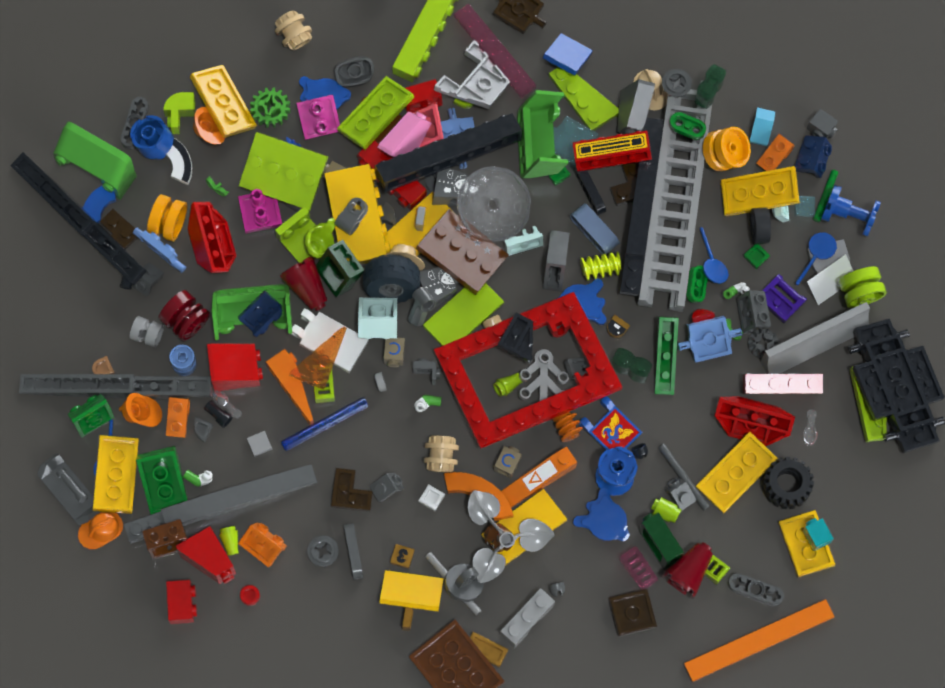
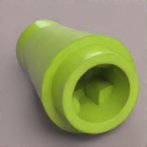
(506, 384)
(229, 538)

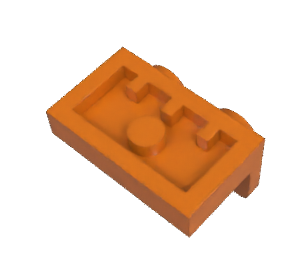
(262, 543)

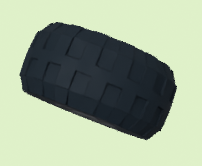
(391, 277)

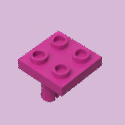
(318, 116)
(259, 211)

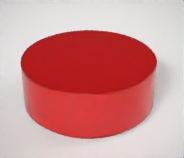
(249, 595)

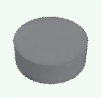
(380, 382)

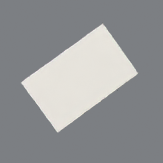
(826, 282)

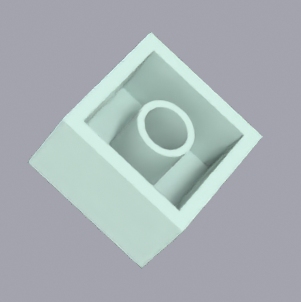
(377, 318)

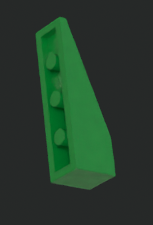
(666, 354)

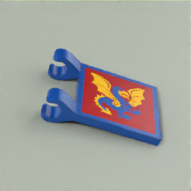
(613, 429)

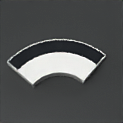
(181, 162)

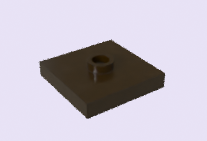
(633, 612)

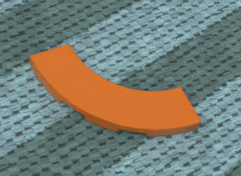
(466, 483)

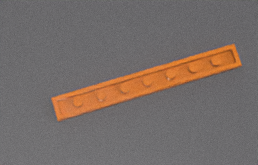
(759, 640)

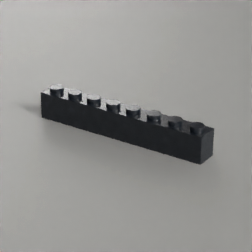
(448, 152)

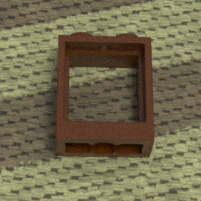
(162, 536)

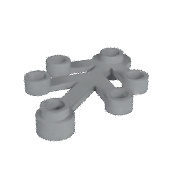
(543, 380)

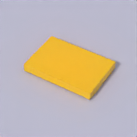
(801, 553)
(411, 590)

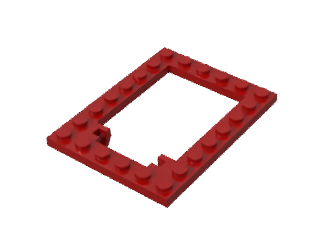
(595, 384)

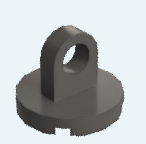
(462, 583)

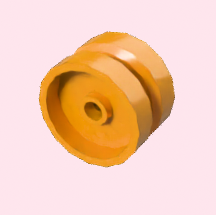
(726, 149)
(167, 217)

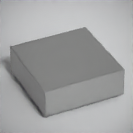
(420, 218)
(259, 443)

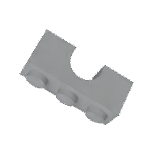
(527, 617)

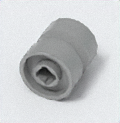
(152, 334)

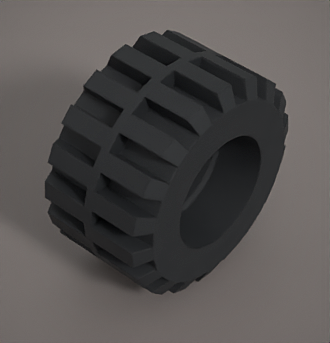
(793, 468)

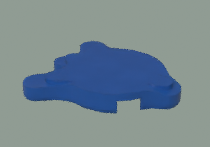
(324, 87)
(589, 301)
(605, 520)

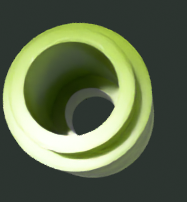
(667, 509)

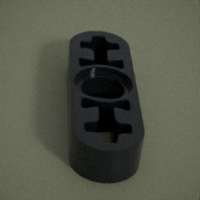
(590, 191)

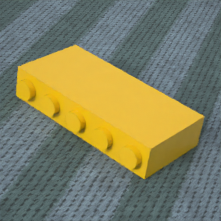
(369, 237)

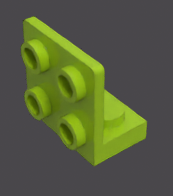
(293, 233)

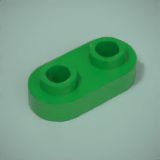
(688, 125)
(696, 284)

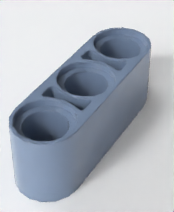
(594, 229)

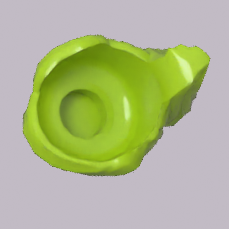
(320, 238)

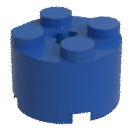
(151, 137)

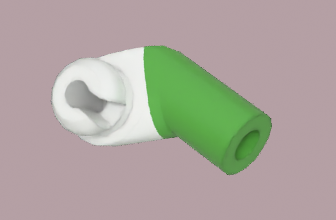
(733, 290)
(425, 401)
(198, 480)

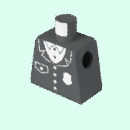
(448, 186)
(439, 284)

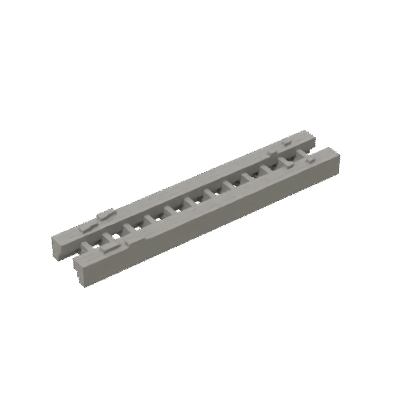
(659, 213)

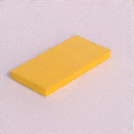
(223, 101)
(760, 190)
(405, 231)
(736, 472)
(115, 474)
(538, 507)

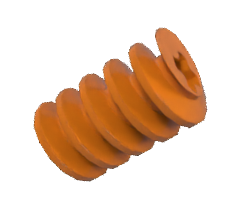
(567, 426)

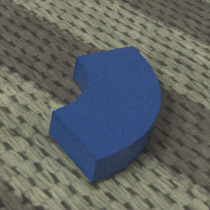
(98, 201)

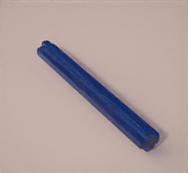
(324, 424)

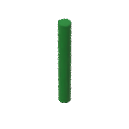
(825, 196)

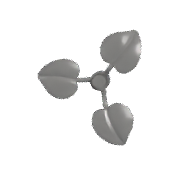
(533, 535)

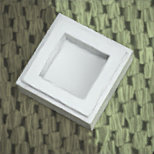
(431, 497)

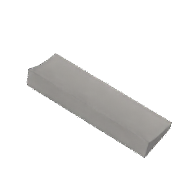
(815, 340)

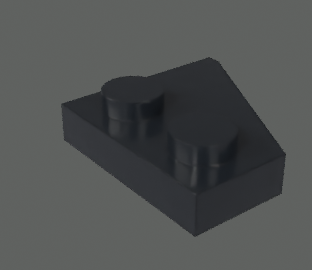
(518, 338)

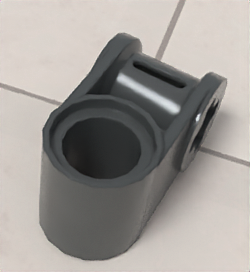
(350, 217)

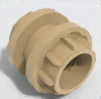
(293, 30)
(441, 454)

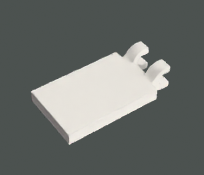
(320, 329)

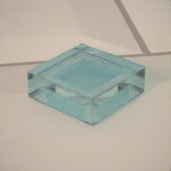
(805, 207)

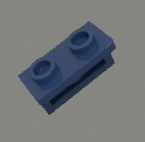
(813, 155)
(261, 313)

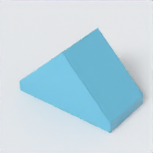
(762, 127)

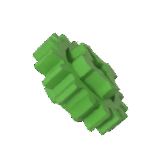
(264, 102)

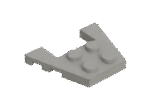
(481, 86)

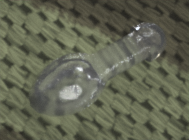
(222, 401)
(810, 433)

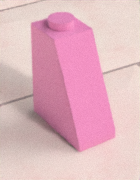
(406, 134)

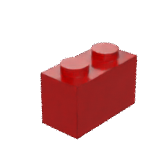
(180, 601)

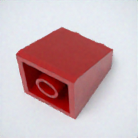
(234, 366)
(207, 556)

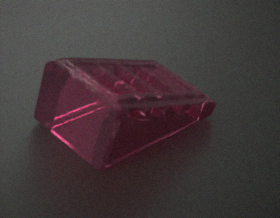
(628, 565)

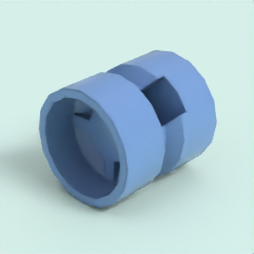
(183, 360)

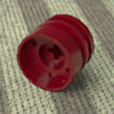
(184, 315)

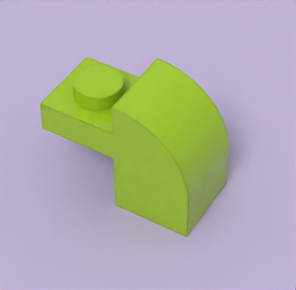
(178, 106)

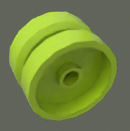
(862, 286)

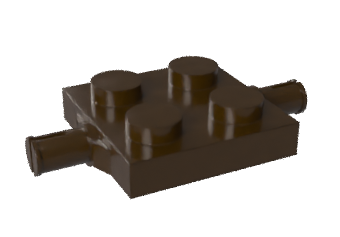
(520, 13)

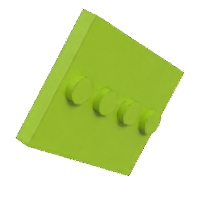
(283, 171)

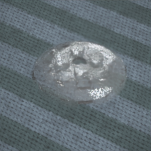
(511, 201)

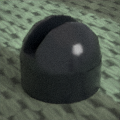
(640, 451)

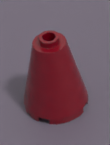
(306, 283)
(690, 569)

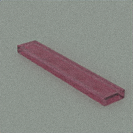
(496, 51)

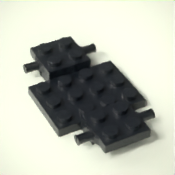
(898, 384)

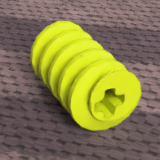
(596, 266)

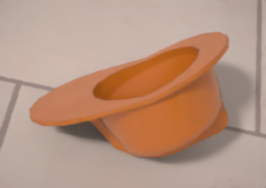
(206, 128)
(141, 410)
(100, 530)

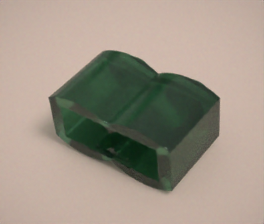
(710, 86)
(626, 363)

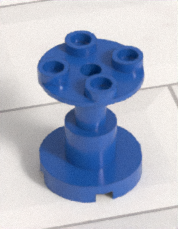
(843, 207)
(616, 470)

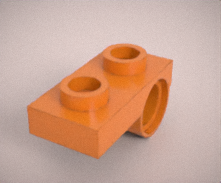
(775, 153)
(177, 416)

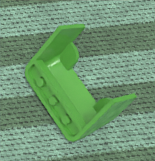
(537, 144)
(95, 157)
(230, 303)

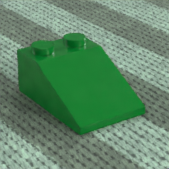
(90, 415)
(161, 478)

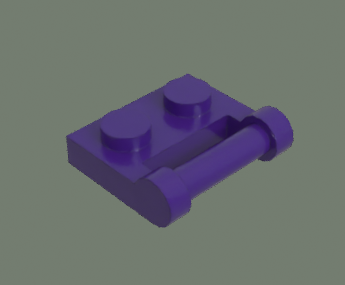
(778, 303)

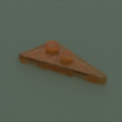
(318, 366)

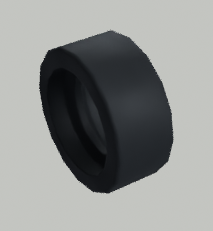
(760, 225)

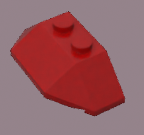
(210, 238)
(763, 420)

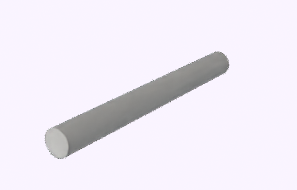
(442, 571)

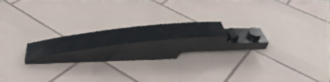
(641, 211)
(79, 218)

